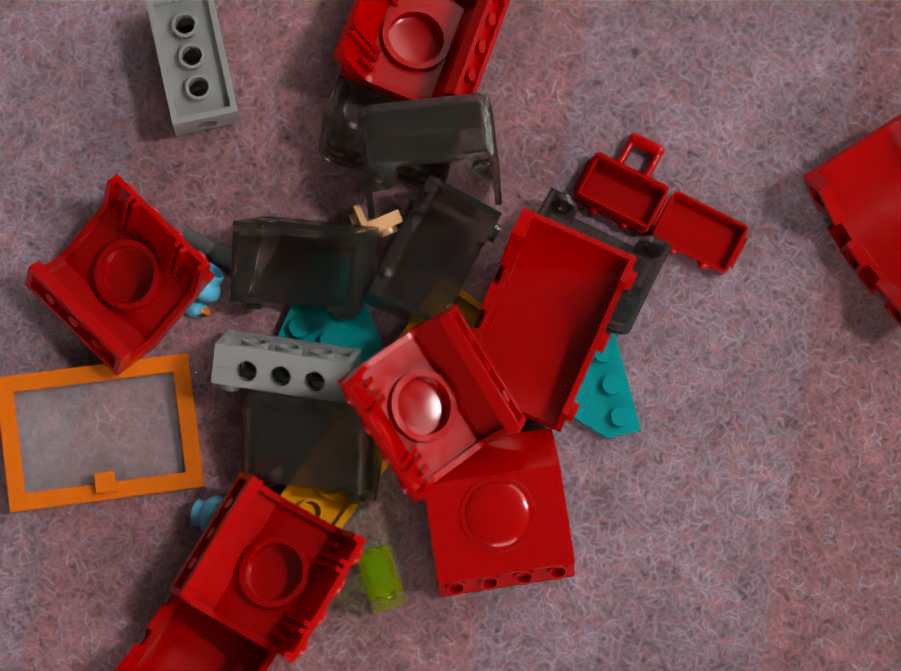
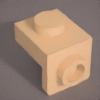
(386, 223)

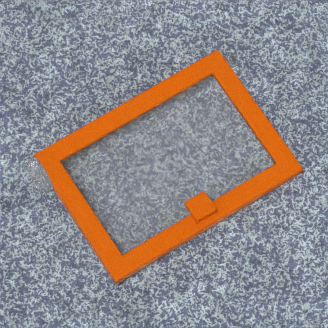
(100, 434)

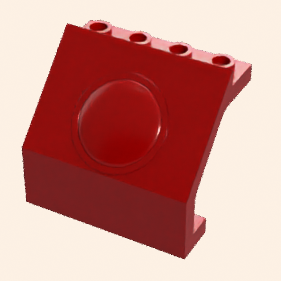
(419, 45)
(122, 278)
(431, 401)
(501, 517)
(267, 568)

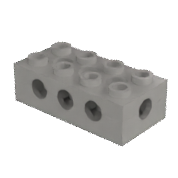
(181, 80)
(260, 364)

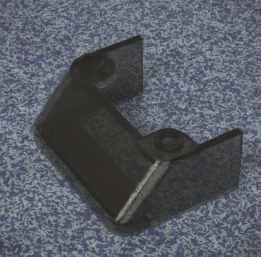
(428, 134)

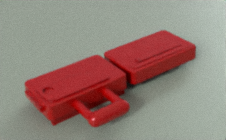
(640, 201)

